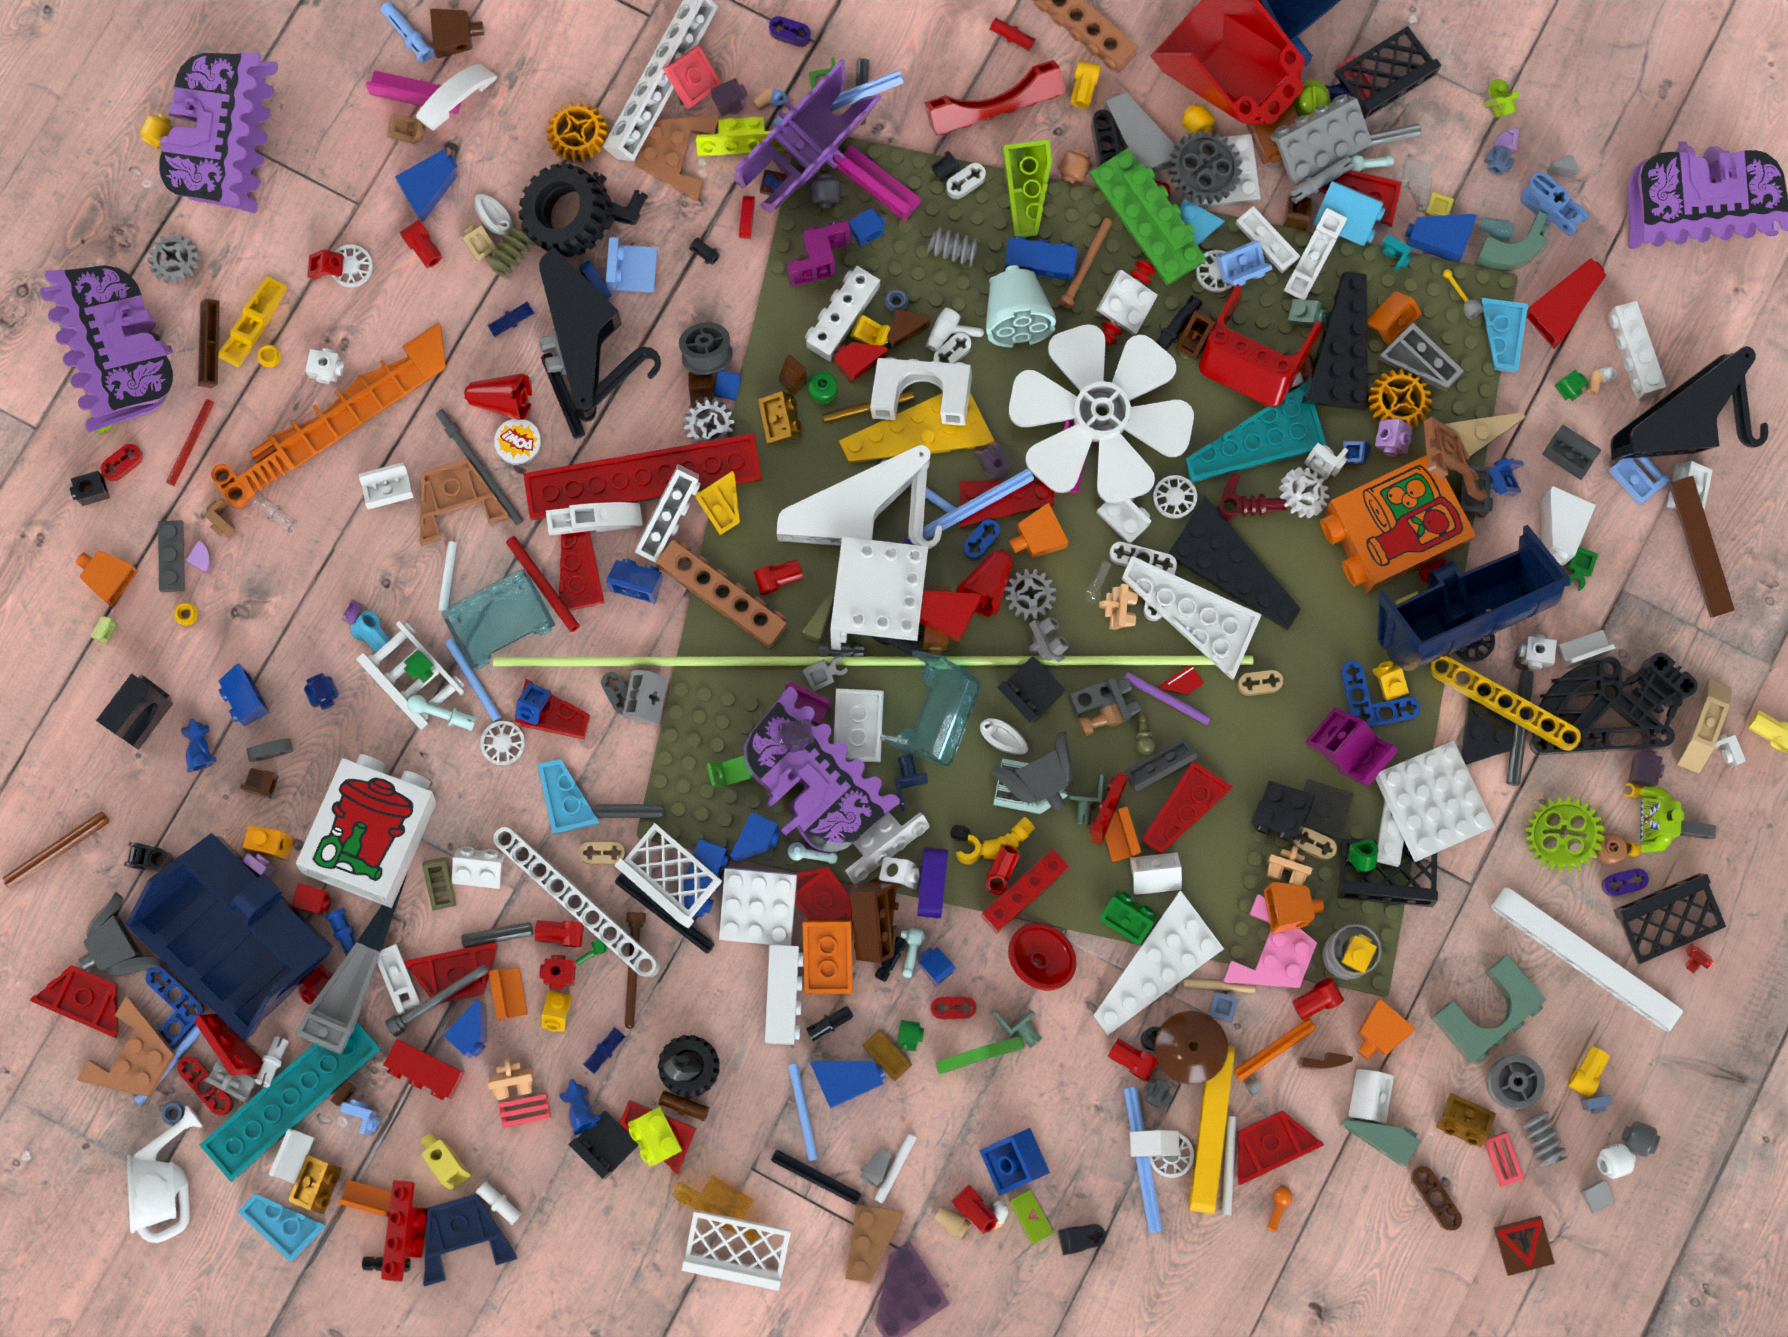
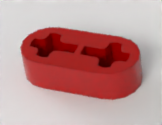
(747, 216)
(125, 466)
(953, 1014)

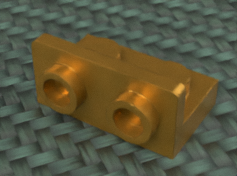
(780, 417)
(1466, 1120)
(315, 1184)

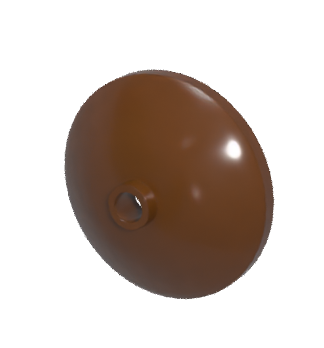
(1174, 1053)

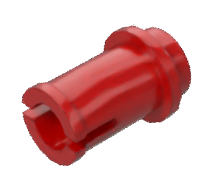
(1424, 572)

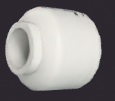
(1616, 1161)

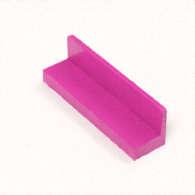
(403, 89)
(877, 183)

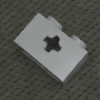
(645, 697)

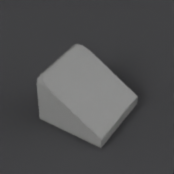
(1564, 167)
(1598, 1196)

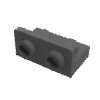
(1472, 505)

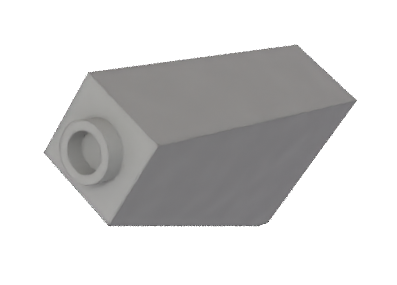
(1139, 132)

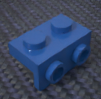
(1503, 477)

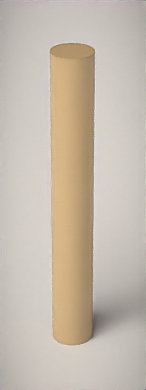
(1217, 985)

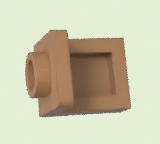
(405, 128)
(213, 514)

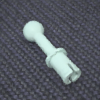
(418, 704)

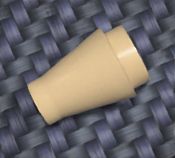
(954, 1223)

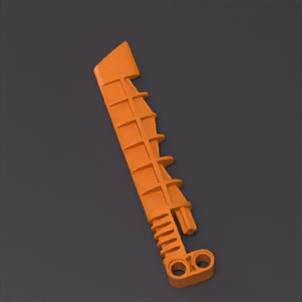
(355, 406)

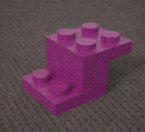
(818, 252)
(1351, 746)

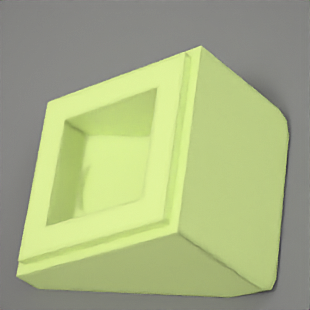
(103, 629)

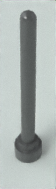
(398, 1023)

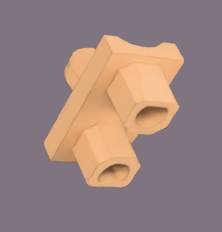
(1116, 607)
(1278, 864)
(509, 1075)

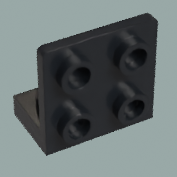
(1031, 689)
(604, 1145)

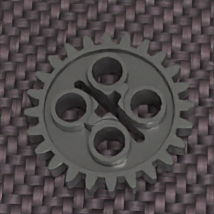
(1218, 183)

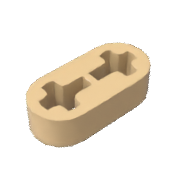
(1260, 688)
(601, 847)
(1312, 849)

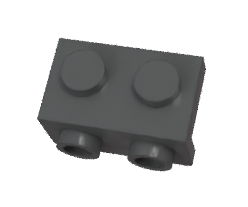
(1571, 452)

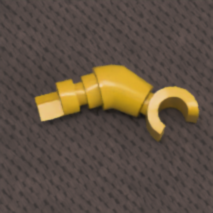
(990, 847)

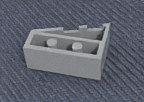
(1420, 355)

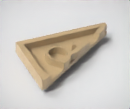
(1480, 432)

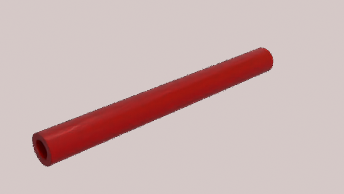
(542, 583)

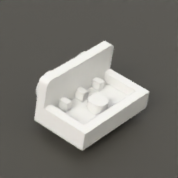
(386, 485)
(477, 867)

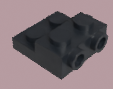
(1283, 811)

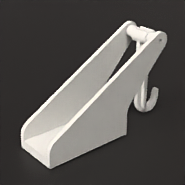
(855, 503)

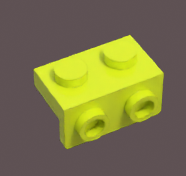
(654, 1137)

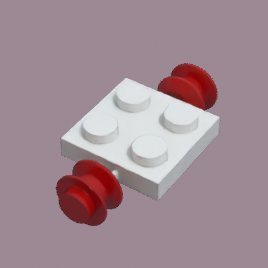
(1127, 301)

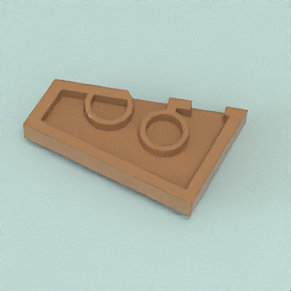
(870, 1238)

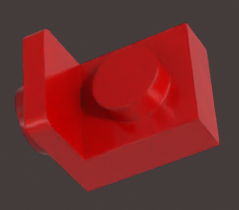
(325, 263)
(313, 985)

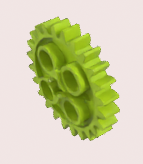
(1561, 854)

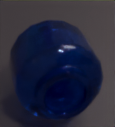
(321, 691)

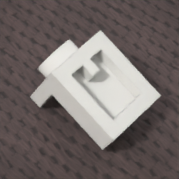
(1731, 750)

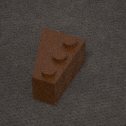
(873, 920)

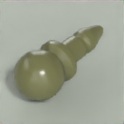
(1145, 744)

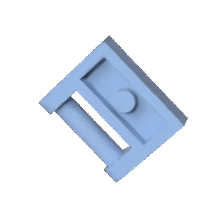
(1635, 480)

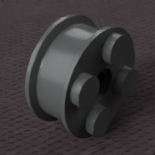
(705, 348)

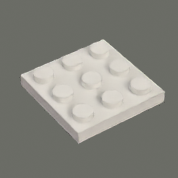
(1248, 187)
(758, 906)

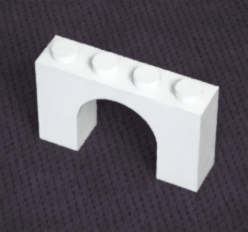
(895, 375)

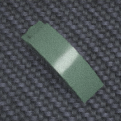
(1509, 257)

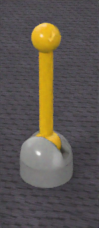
(1471, 307)

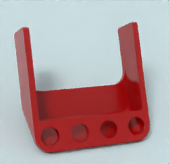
(1248, 364)

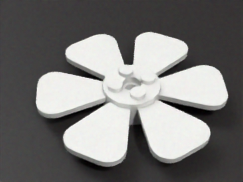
(1120, 468)

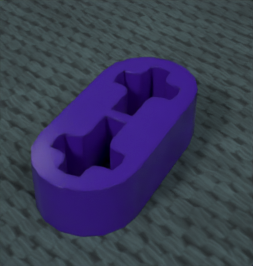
(790, 26)
(1624, 877)

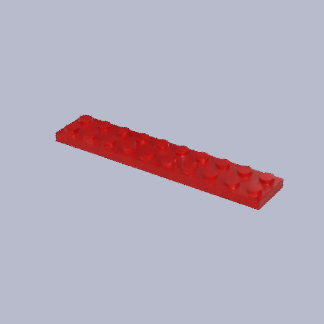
(640, 475)

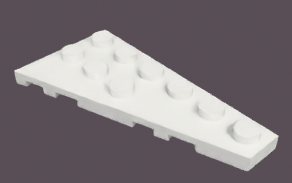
(1206, 619)
(1166, 957)

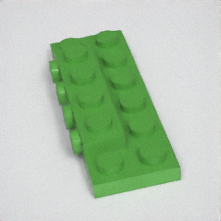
(1149, 216)

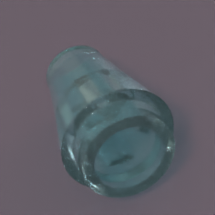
(1497, 228)

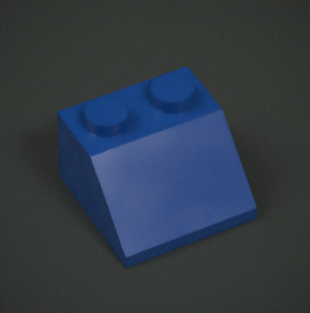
(634, 580)
(242, 695)
(756, 838)
(470, 1030)
(1014, 1161)

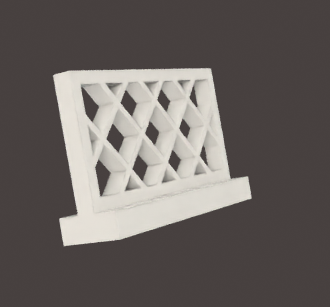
(652, 886)
(730, 1269)

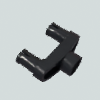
(629, 214)

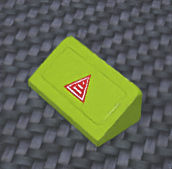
(1031, 1216)

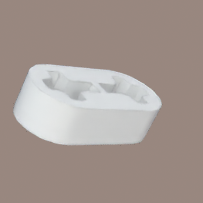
(963, 176)
(949, 347)

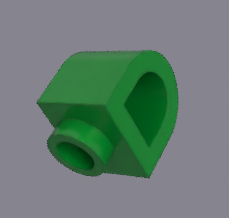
(1571, 385)
(419, 666)
(1364, 855)
(909, 1035)

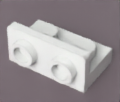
(1325, 462)
(1701, 475)
(1125, 519)

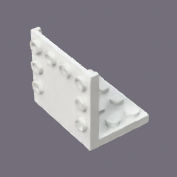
(878, 590)

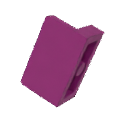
(808, 698)

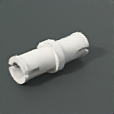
(271, 1061)
(498, 1202)

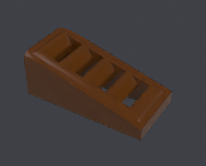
(793, 375)

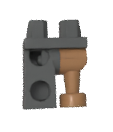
(1109, 700)

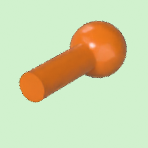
(1282, 1197)

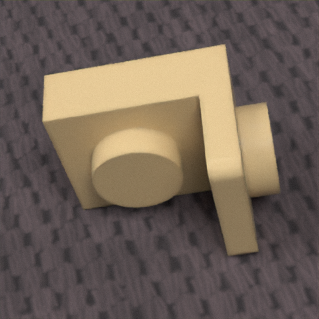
(477, 241)

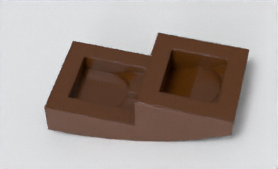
(1330, 1061)

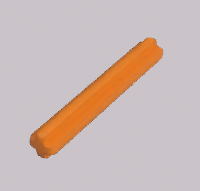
(1274, 1049)

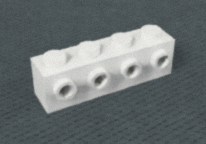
(842, 313)
(1636, 350)
(667, 512)
(782, 995)

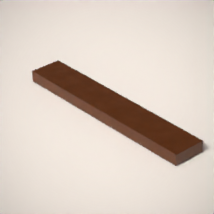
(1701, 546)

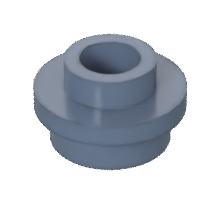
(896, 294)
(166, 1112)

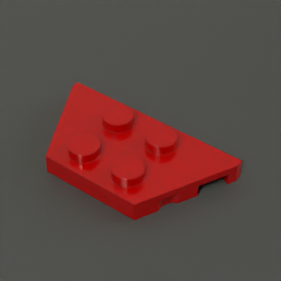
(822, 896)
(443, 969)
(82, 999)
(1271, 1145)

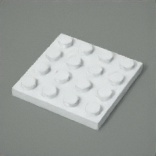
(1434, 801)

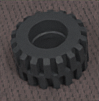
(710, 1065)

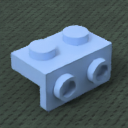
(1243, 264)
(359, 1109)

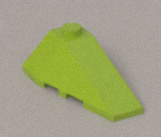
(1026, 178)

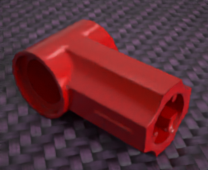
(419, 240)
(772, 577)
(1002, 868)
(565, 933)
(1323, 996)
(1138, 1062)
(972, 1206)

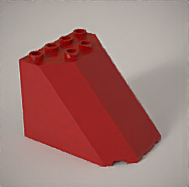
(1234, 59)

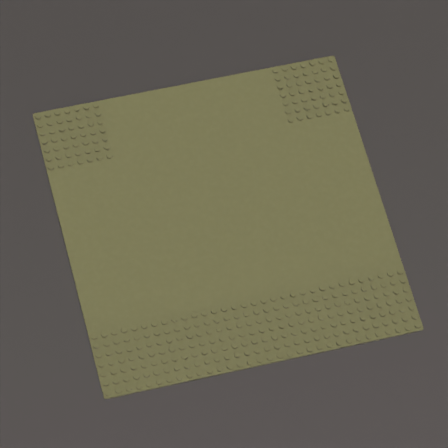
(1247, 736)

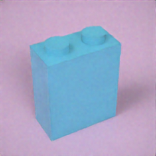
(1357, 208)

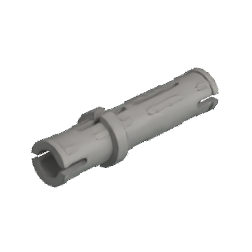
(1312, 184)

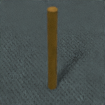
(860, 409)

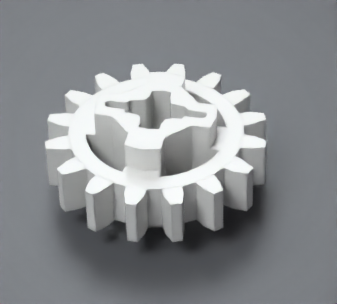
(1295, 484)

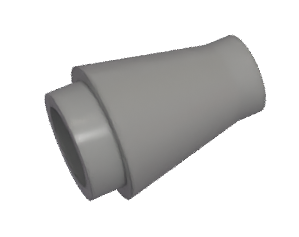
(875, 1169)

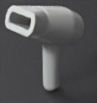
(945, 326)

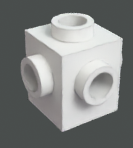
(324, 365)
(1537, 651)

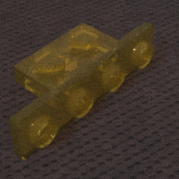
(718, 1199)

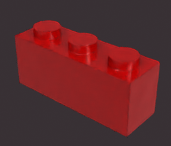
(423, 1070)

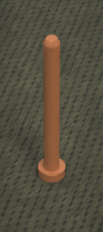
(1067, 299)

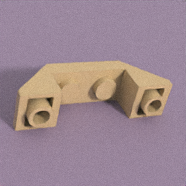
(1715, 706)

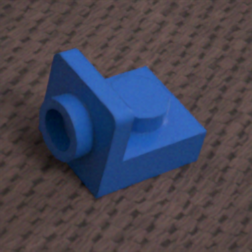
(531, 703)

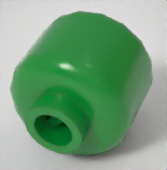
(822, 387)

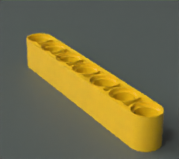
(1512, 712)
(1211, 1139)

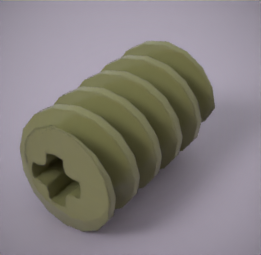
(508, 251)

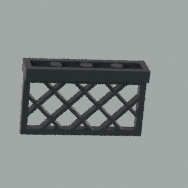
(1395, 89)
(1384, 892)
(1665, 897)

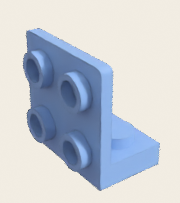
(630, 267)

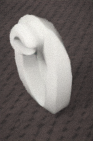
(492, 214)
(1003, 736)

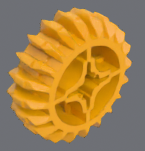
(591, 121)
(1392, 395)

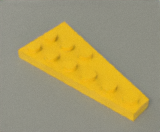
(917, 427)

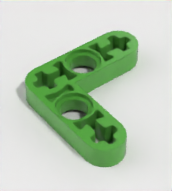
(979, 1054)

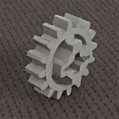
(169, 265)
(710, 413)
(1040, 593)

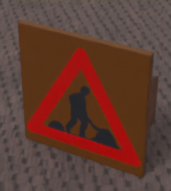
(1524, 1245)

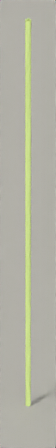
(849, 661)

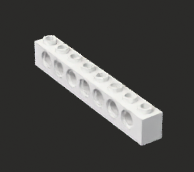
(654, 86)

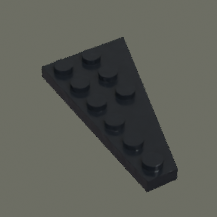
(1342, 356)
(1222, 558)

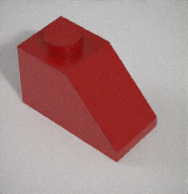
(858, 359)

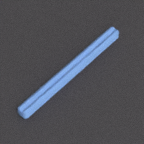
(864, 90)
(977, 503)
(1143, 1163)

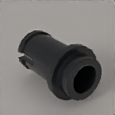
(704, 251)

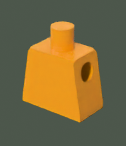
(268, 842)

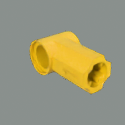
(1085, 80)
(1586, 1077)

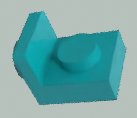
(1396, 249)

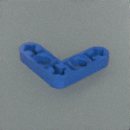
(1372, 710)
(180, 1014)

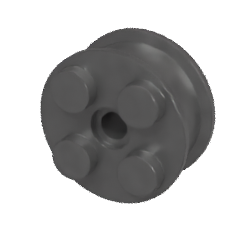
(1501, 1084)

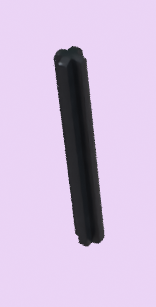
(690, 933)

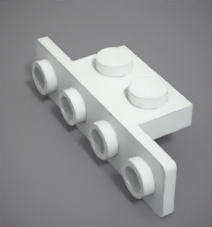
(884, 840)

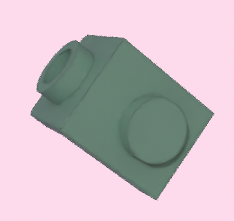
(1307, 312)

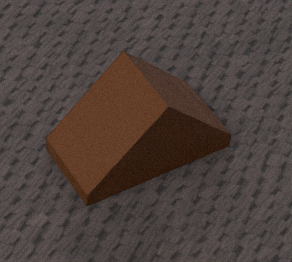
(1297, 215)
(906, 326)
(1195, 334)

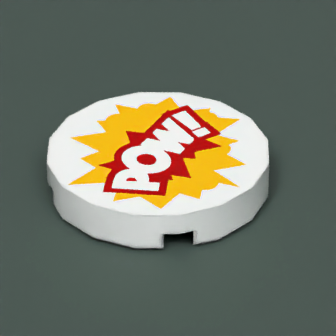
(517, 441)

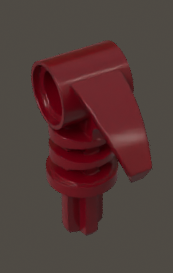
(1245, 505)

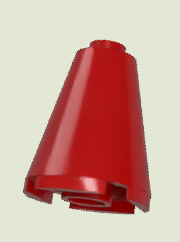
(502, 395)
(989, 581)

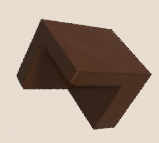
(260, 783)

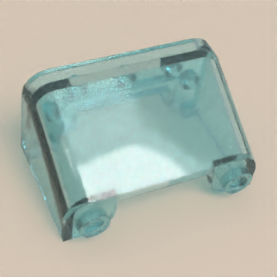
(497, 617)

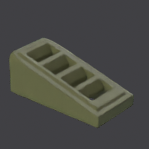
(816, 626)
(431, 885)

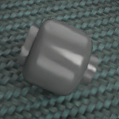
(825, 191)
(1641, 1138)

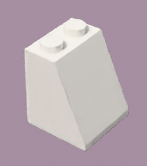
(1563, 522)

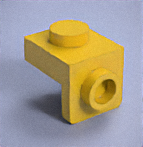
(870, 332)
(1391, 680)
(1359, 953)
(555, 1011)

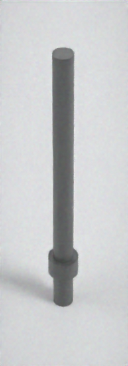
(453, 431)

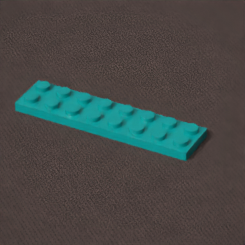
(286, 1103)

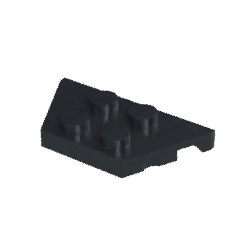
(1485, 730)

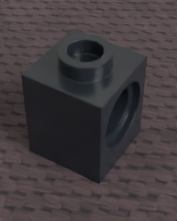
(98, 493)

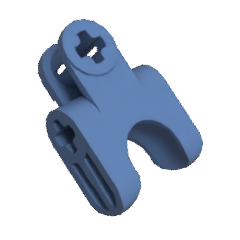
(1552, 199)

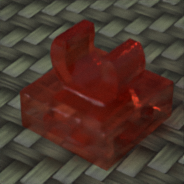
(1697, 958)

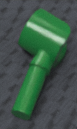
(598, 948)

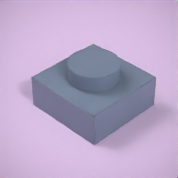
(1223, 1007)
(1597, 1104)

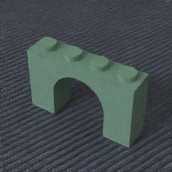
(1521, 1000)

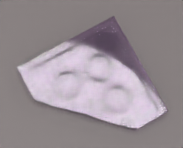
(907, 1294)

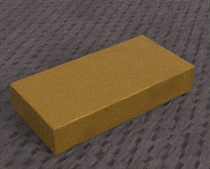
(887, 1055)

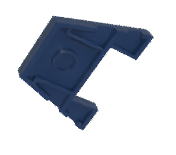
(458, 1226)

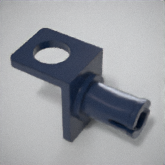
(909, 777)

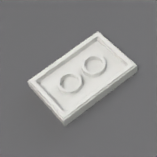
(859, 723)

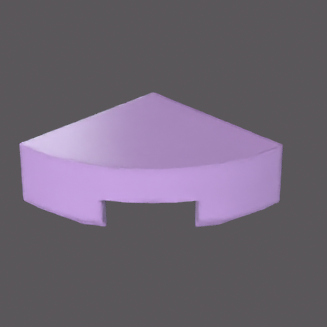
(1507, 139)
(200, 557)

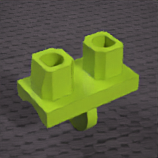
(1502, 101)

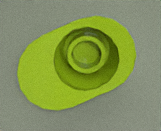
(1313, 96)

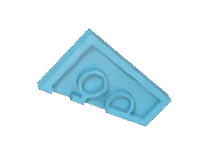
(1201, 220)
(1505, 332)
(563, 799)
(280, 1226)

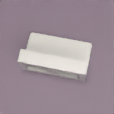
(1584, 649)
(1156, 873)
(1371, 1095)
(291, 1155)

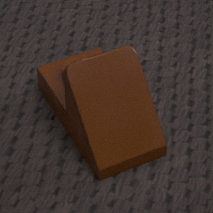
(700, 387)

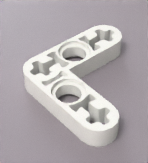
(1151, 553)

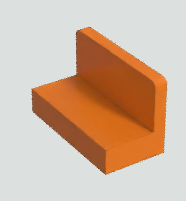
(1394, 316)
(1122, 837)
(508, 993)
(366, 1198)

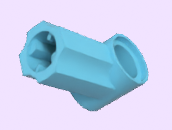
(367, 628)

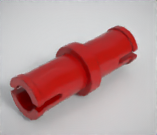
(1012, 34)

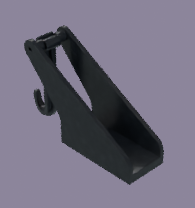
(582, 325)
(1688, 415)

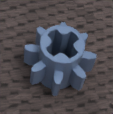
(1499, 160)

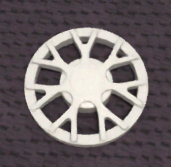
(352, 266)
(1213, 273)
(1175, 496)
(502, 743)
(1172, 1160)

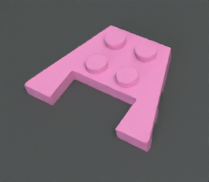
(1281, 960)

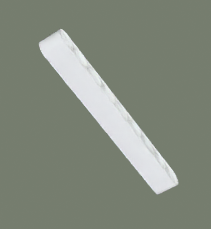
(566, 896)
(1587, 959)

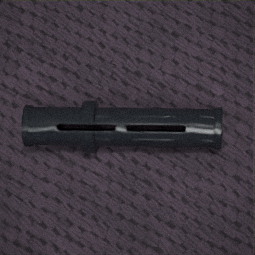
(1170, 334)

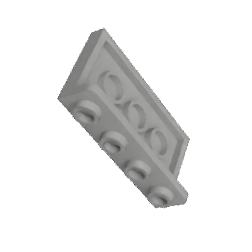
(1322, 138)

